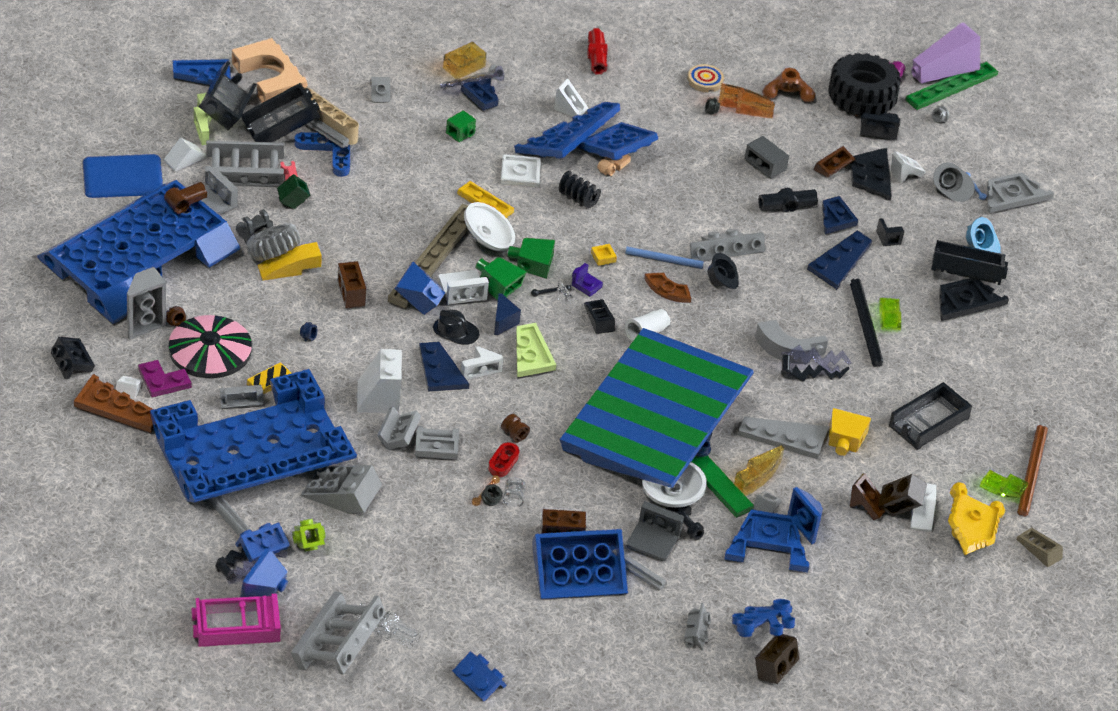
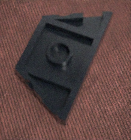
(871, 172)
(967, 297)

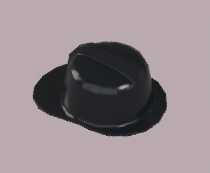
(723, 271)
(455, 328)

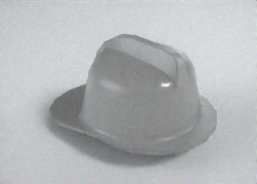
(953, 182)

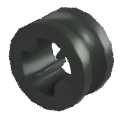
(486, 496)

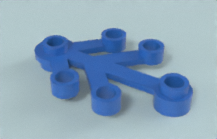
(780, 608)

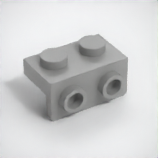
(398, 429)

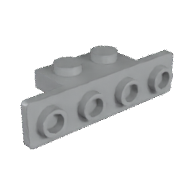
(729, 243)

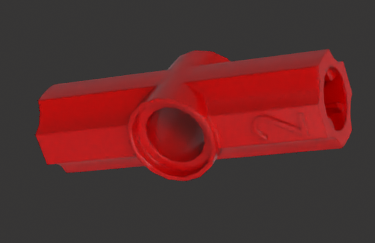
(597, 51)

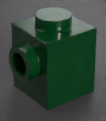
(293, 192)

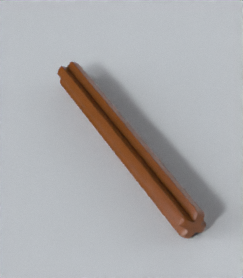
(1032, 470)

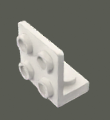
(464, 286)

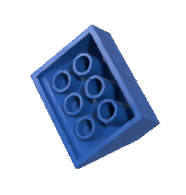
(580, 564)

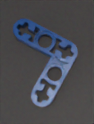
(303, 142)

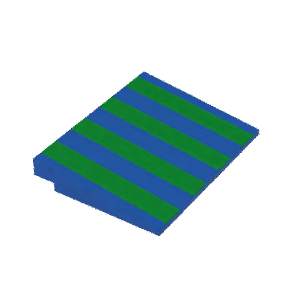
(655, 409)

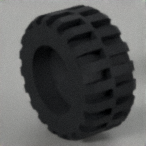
(864, 84)

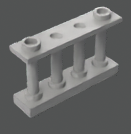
(245, 175)
(324, 624)

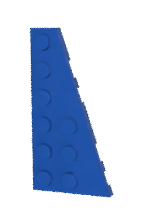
(566, 136)

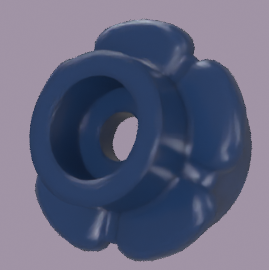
(308, 331)

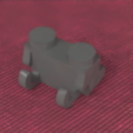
(248, 226)

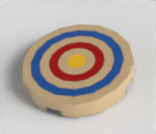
(705, 78)

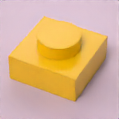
(603, 254)

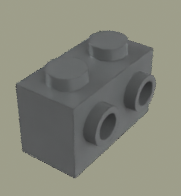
(766, 157)

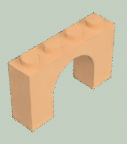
(267, 55)

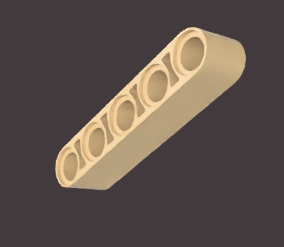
(336, 118)

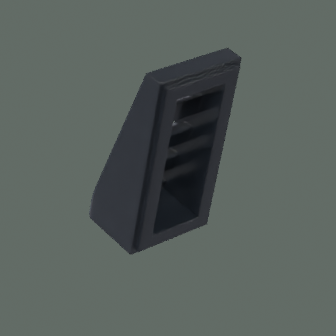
(601, 319)

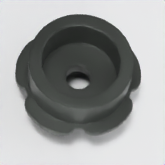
(712, 105)

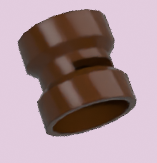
(513, 426)

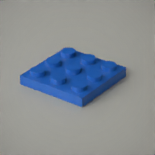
(618, 140)

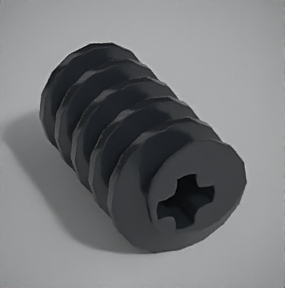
(579, 190)

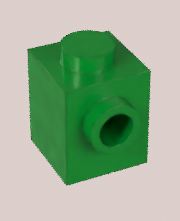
(461, 126)

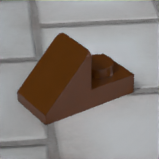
(866, 494)

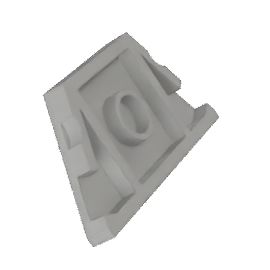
(1013, 192)

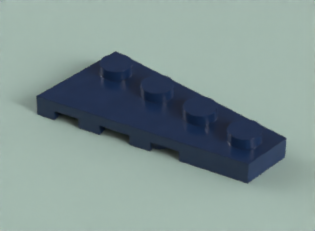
(838, 261)

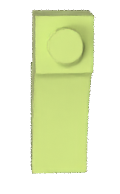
(201, 121)

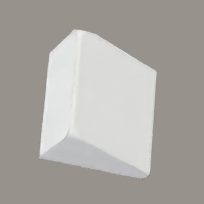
(129, 385)

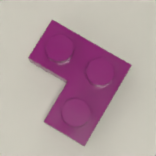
(163, 383)

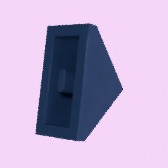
(506, 315)

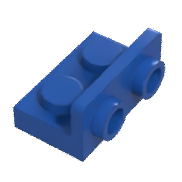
(265, 537)

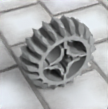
(273, 241)

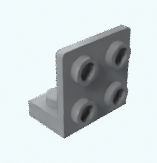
(220, 192)

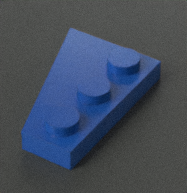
(198, 70)

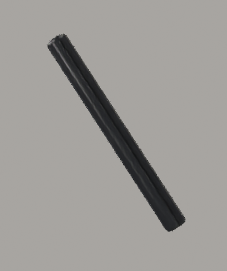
(866, 322)

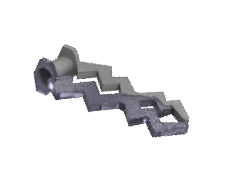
(495, 72)

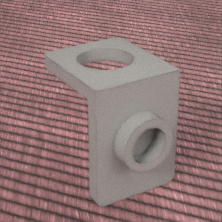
(380, 89)

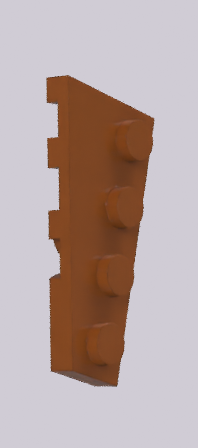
(107, 402)

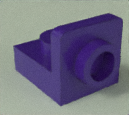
(584, 281)

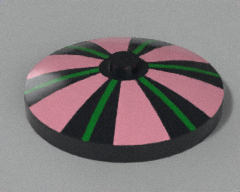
(210, 346)

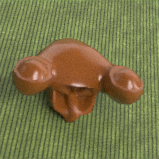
(789, 81)

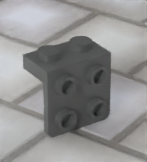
(656, 531)

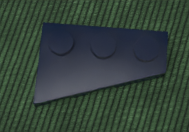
(440, 369)

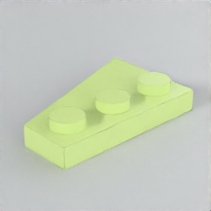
(532, 351)

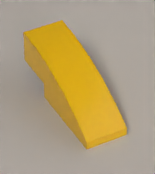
(292, 262)

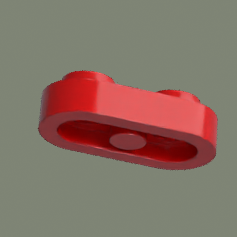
(501, 463)

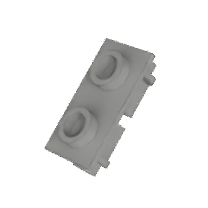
(241, 396)
(697, 627)

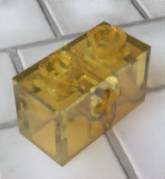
(464, 60)

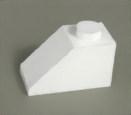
(923, 516)

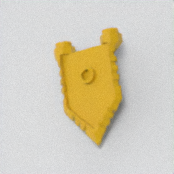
(973, 521)

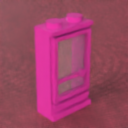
(236, 621)

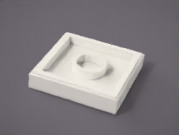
(520, 170)

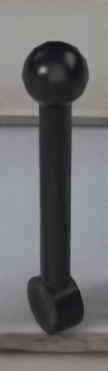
(535, 292)

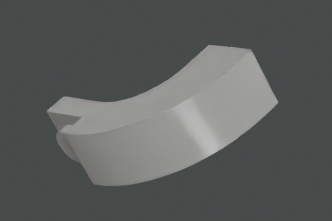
(775, 341)

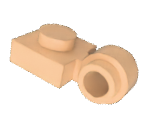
(609, 166)

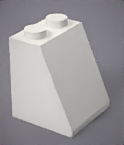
(381, 383)

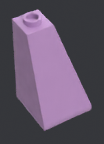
(949, 56)

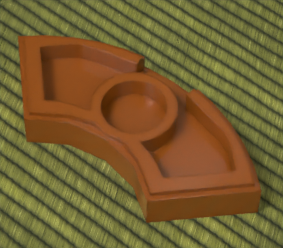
(666, 288)

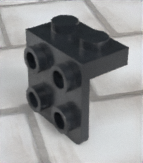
(881, 126)

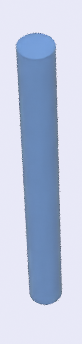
(664, 257)

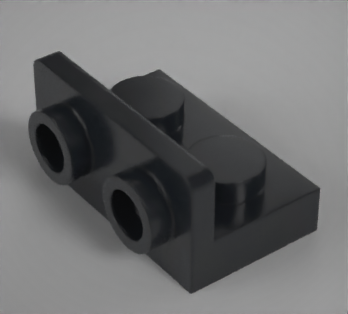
(71, 356)

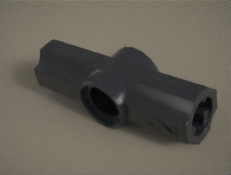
(788, 200)

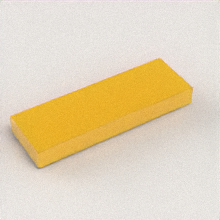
(474, 193)

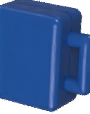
(121, 175)

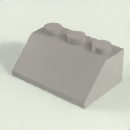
(146, 303)

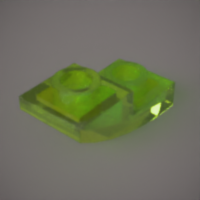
(889, 313)
(999, 485)

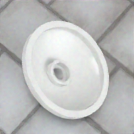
(489, 226)
(685, 492)

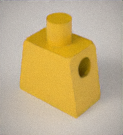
(847, 431)

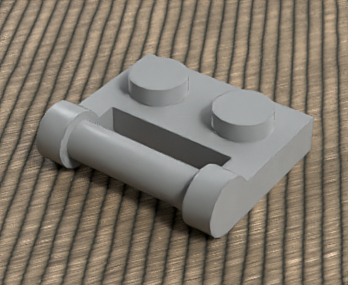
(437, 443)

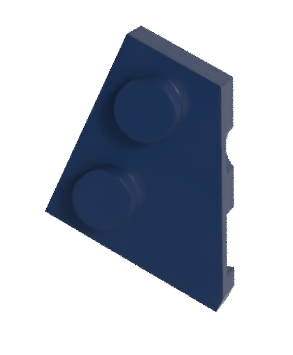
(481, 93)
(837, 215)

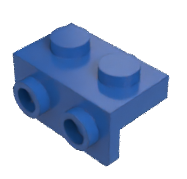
(478, 676)

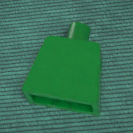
(534, 255)
(502, 276)

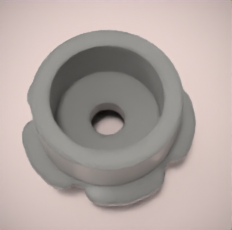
(940, 114)

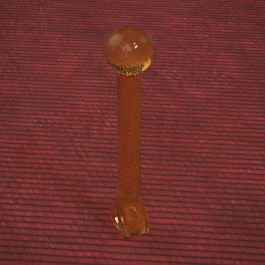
(476, 501)

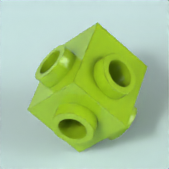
(315, 538)

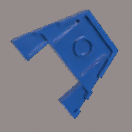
(769, 532)

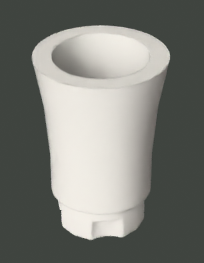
(653, 321)

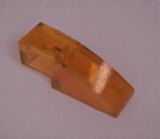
(745, 101)

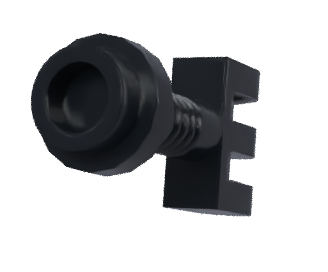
(696, 529)

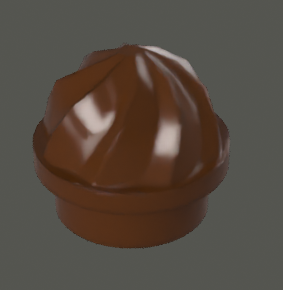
(175, 315)

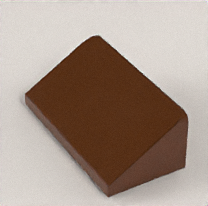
(834, 162)

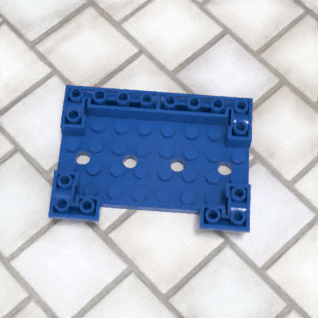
(130, 229)
(218, 472)

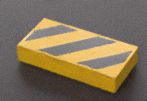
(263, 378)

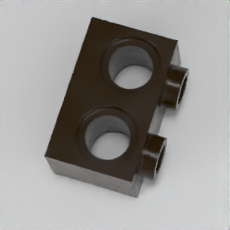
(902, 495)
(777, 658)

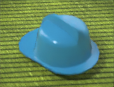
(982, 236)

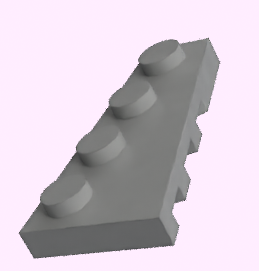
(793, 436)

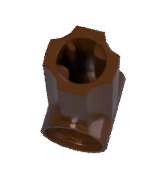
(181, 199)

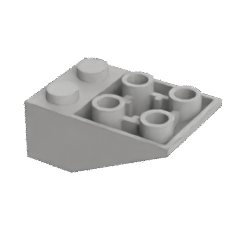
(344, 487)

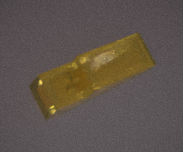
(759, 470)

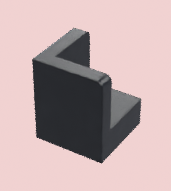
(889, 236)

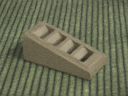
(1048, 556)

